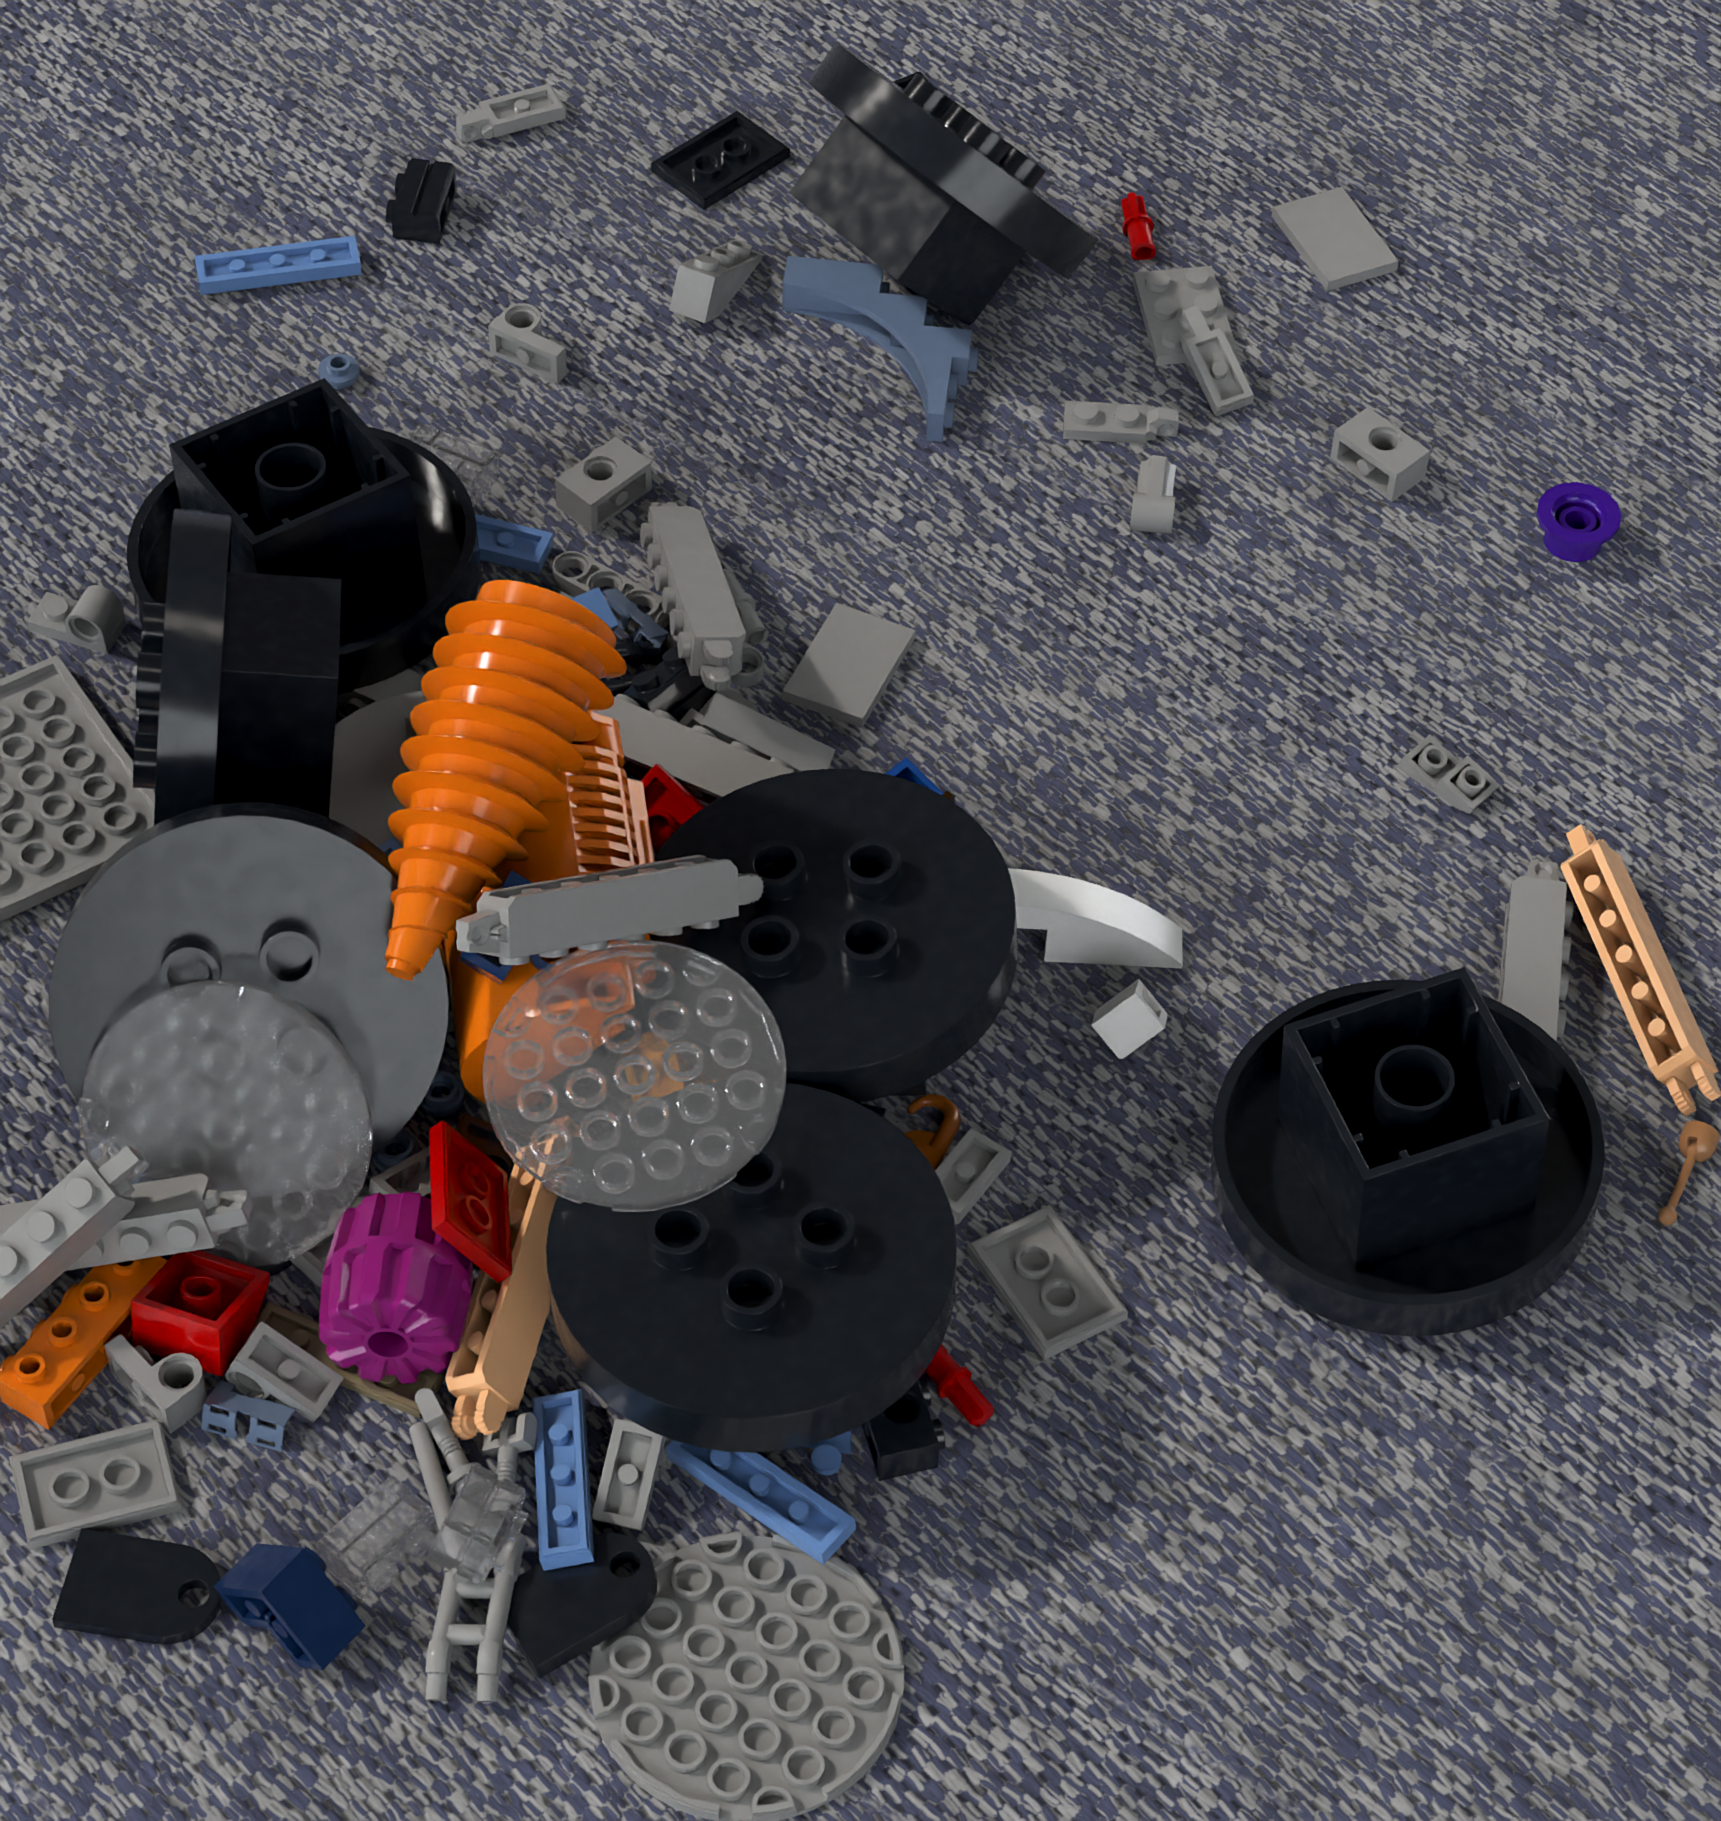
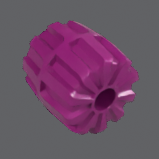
(393, 1290)

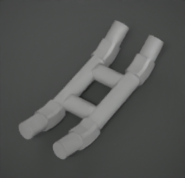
(487, 1636)

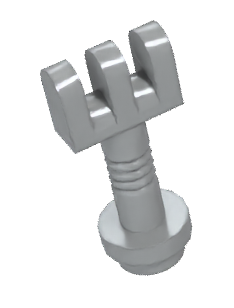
(445, 1438)
(513, 1438)

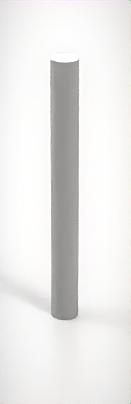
(432, 1477)

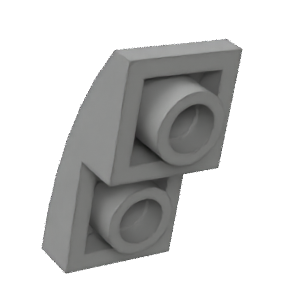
(1456, 782)

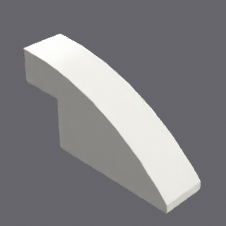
(1093, 923)

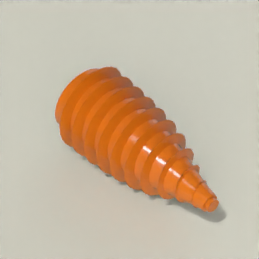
(488, 749)

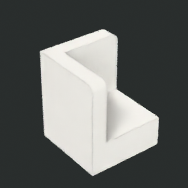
(1129, 1019)

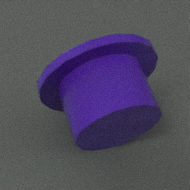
(1577, 520)

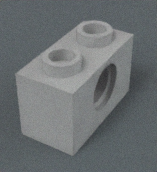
(1380, 454)
(603, 484)

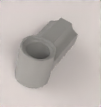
(1154, 500)

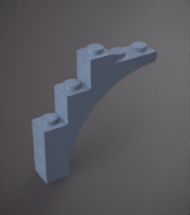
(899, 324)

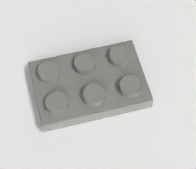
(1165, 295)

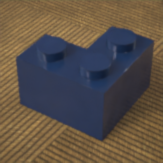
(294, 1599)

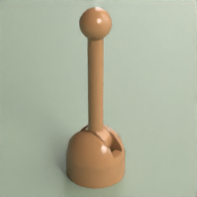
(1696, 1143)

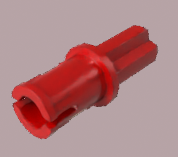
(1138, 227)
(961, 1391)

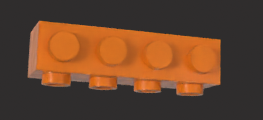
(69, 1345)

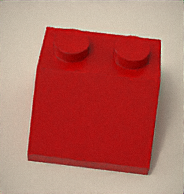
(199, 1308)

